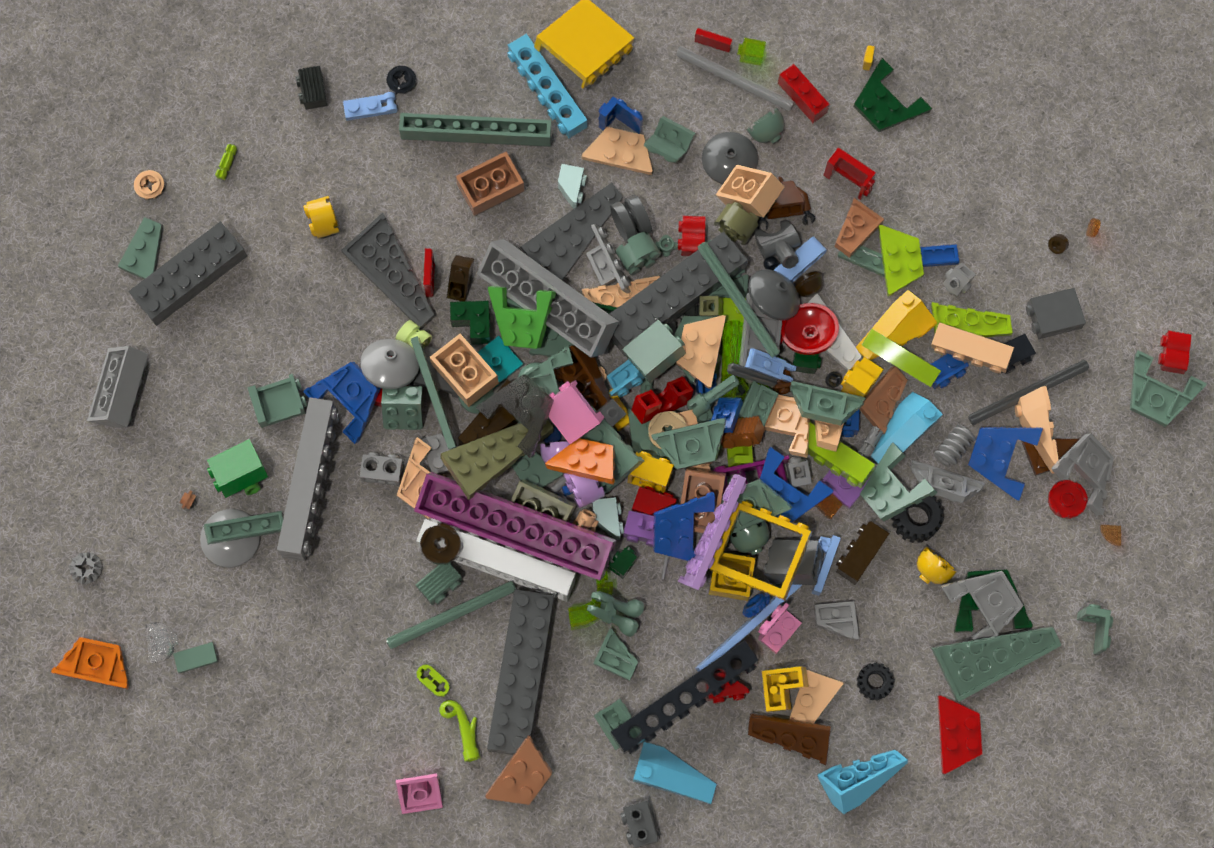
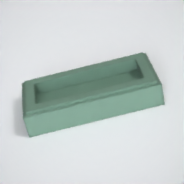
(195, 657)

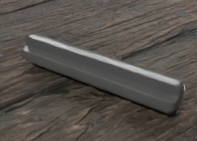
(746, 373)

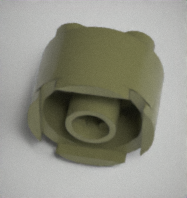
(737, 222)

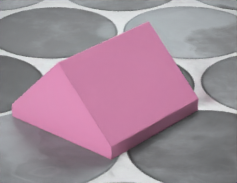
(419, 793)

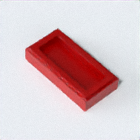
(713, 40)

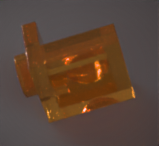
(829, 506)

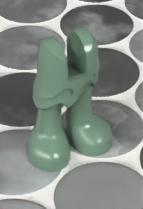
(608, 614)

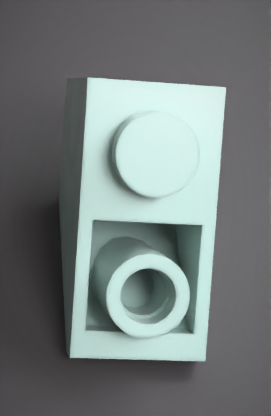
(570, 183)
(607, 515)

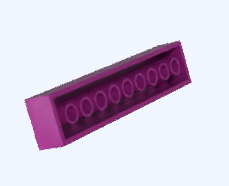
(516, 526)

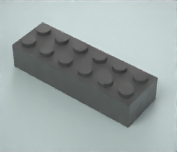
(188, 273)

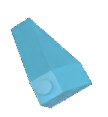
(909, 422)
(856, 783)

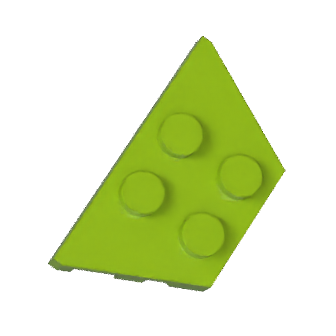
(900, 258)

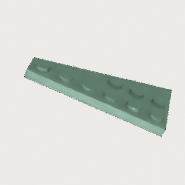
(625, 458)
(983, 661)

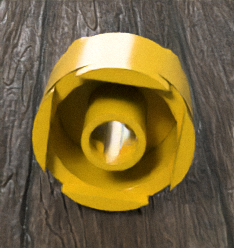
(322, 217)

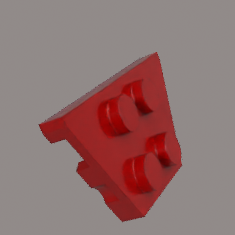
(958, 734)

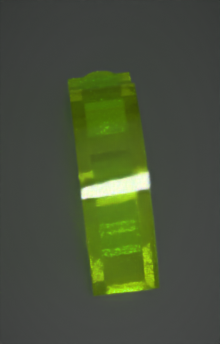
(579, 616)

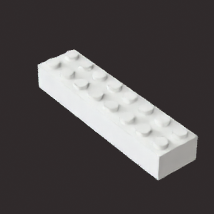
(509, 564)

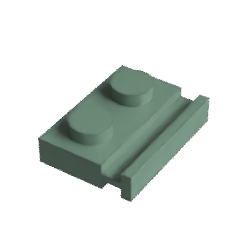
(758, 402)

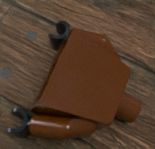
(789, 203)

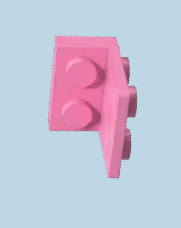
(779, 629)

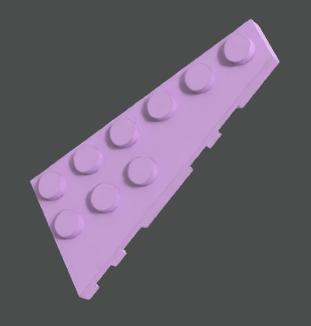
(711, 537)

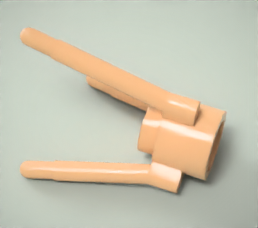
(586, 520)

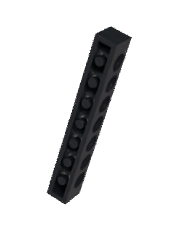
(741, 652)

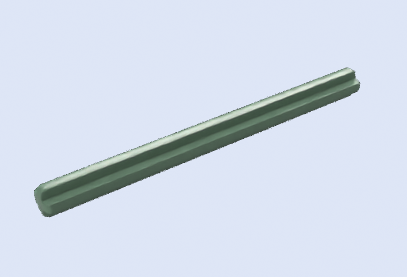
(738, 299)
(450, 615)

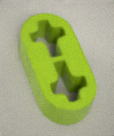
(436, 677)

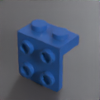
(618, 109)

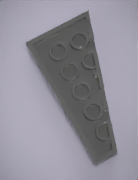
(567, 239)
(384, 264)

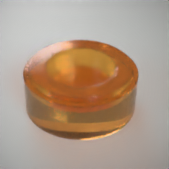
(1093, 227)

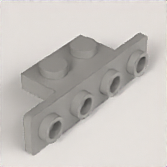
(604, 263)

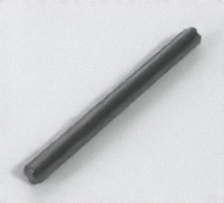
(1013, 399)

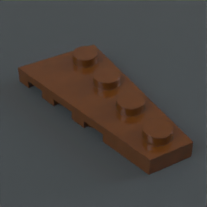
(802, 737)

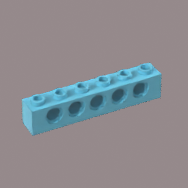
(525, 47)

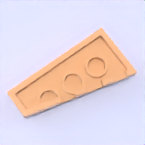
(613, 295)

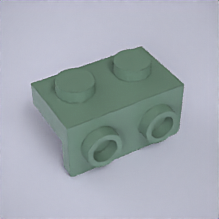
(613, 717)

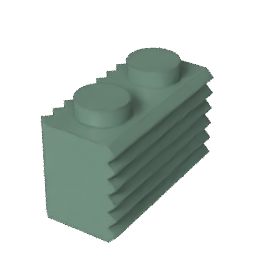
(439, 582)

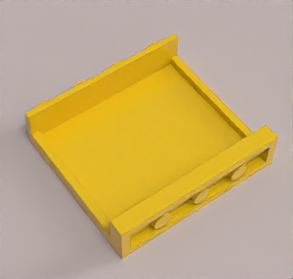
(586, 41)

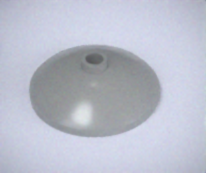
(389, 371)
(229, 553)

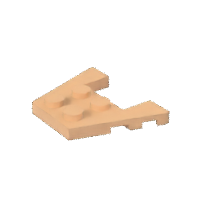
(787, 420)
(414, 474)

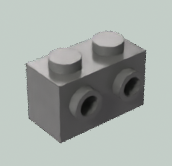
(640, 825)

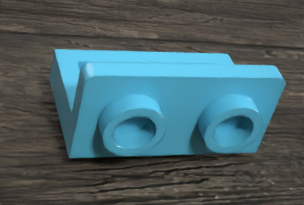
(624, 378)

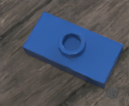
(939, 255)

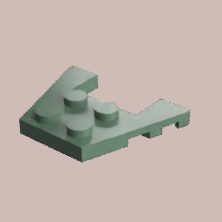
(544, 373)
(1156, 399)
(886, 492)

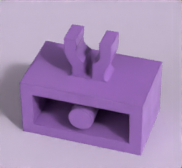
(640, 528)

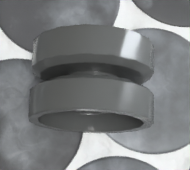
(630, 217)

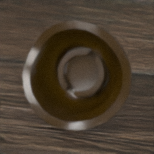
(809, 284)

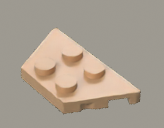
(620, 150)
(702, 348)

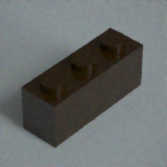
(861, 552)

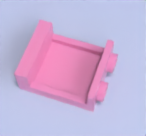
(572, 412)

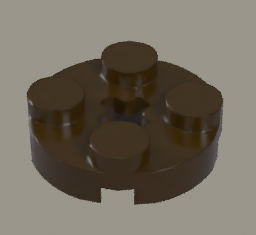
(442, 555)

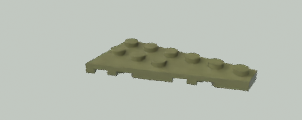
(487, 457)

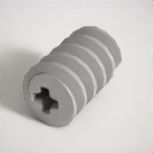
(953, 445)

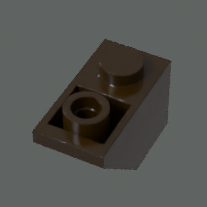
(460, 278)

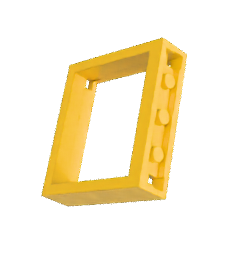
(750, 581)

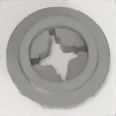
(90, 574)

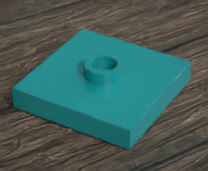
(500, 359)

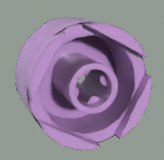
(584, 489)

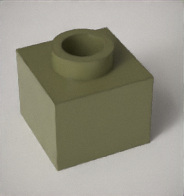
(705, 305)

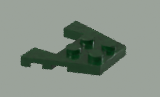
(881, 106)
(967, 604)

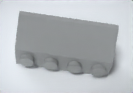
(118, 387)

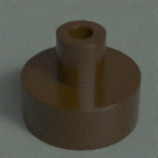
(1058, 244)

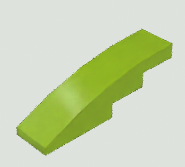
(901, 357)

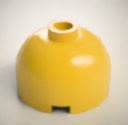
(934, 567)

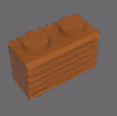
(746, 433)

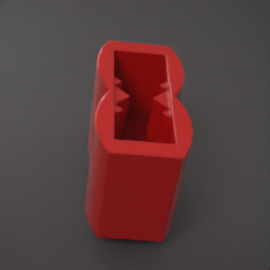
(692, 234)
(1175, 352)

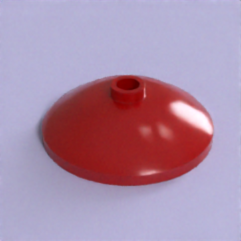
(813, 320)

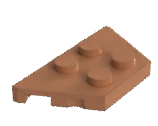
(522, 776)

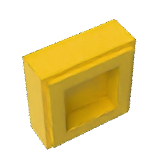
(868, 57)

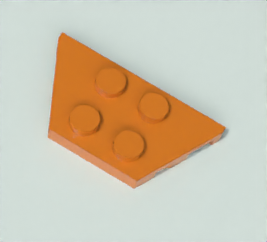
(586, 460)
(95, 663)

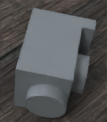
(803, 476)

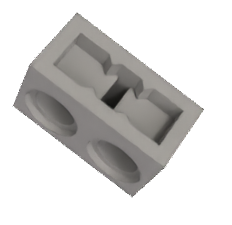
(380, 474)

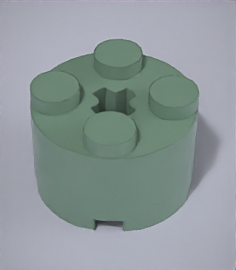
(638, 252)

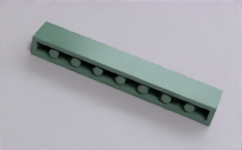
(475, 129)

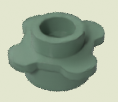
(666, 239)

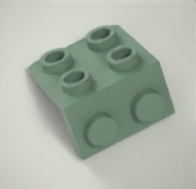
(670, 140)
(402, 408)
(1103, 622)

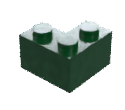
(473, 315)

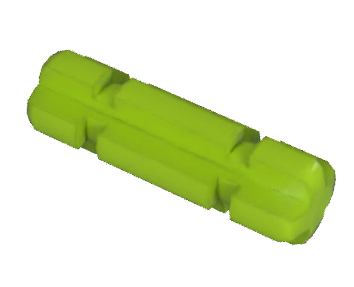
(226, 162)

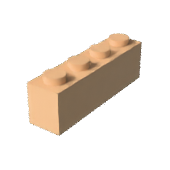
(972, 347)

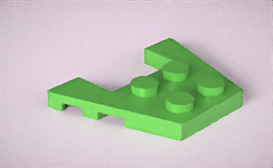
(521, 326)

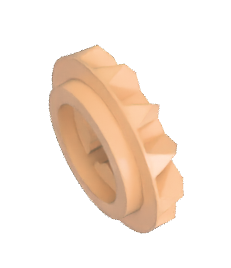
(141, 182)

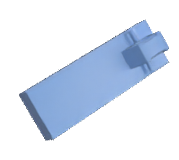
(829, 547)

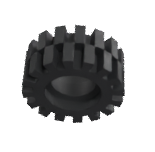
(886, 675)

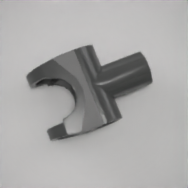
(779, 244)

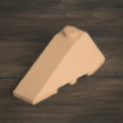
(1034, 412)

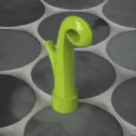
(467, 730)

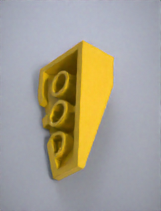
(902, 322)

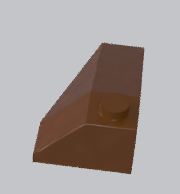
(587, 376)

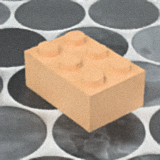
(752, 189)
(464, 370)

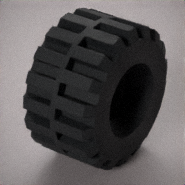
(920, 533)

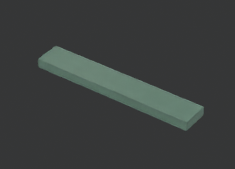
(433, 392)

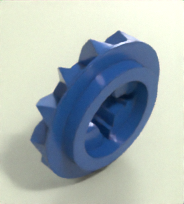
(756, 605)

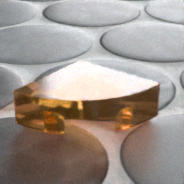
(1112, 534)

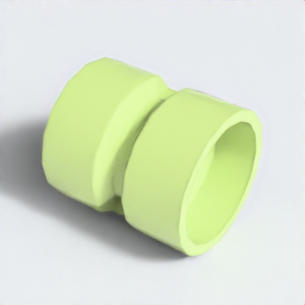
(412, 330)

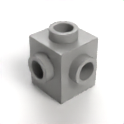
(958, 279)

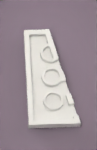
(843, 349)

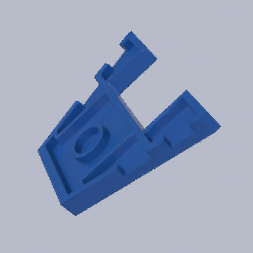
(353, 392)
(994, 452)
(799, 502)
(675, 527)

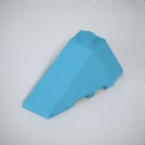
(667, 772)

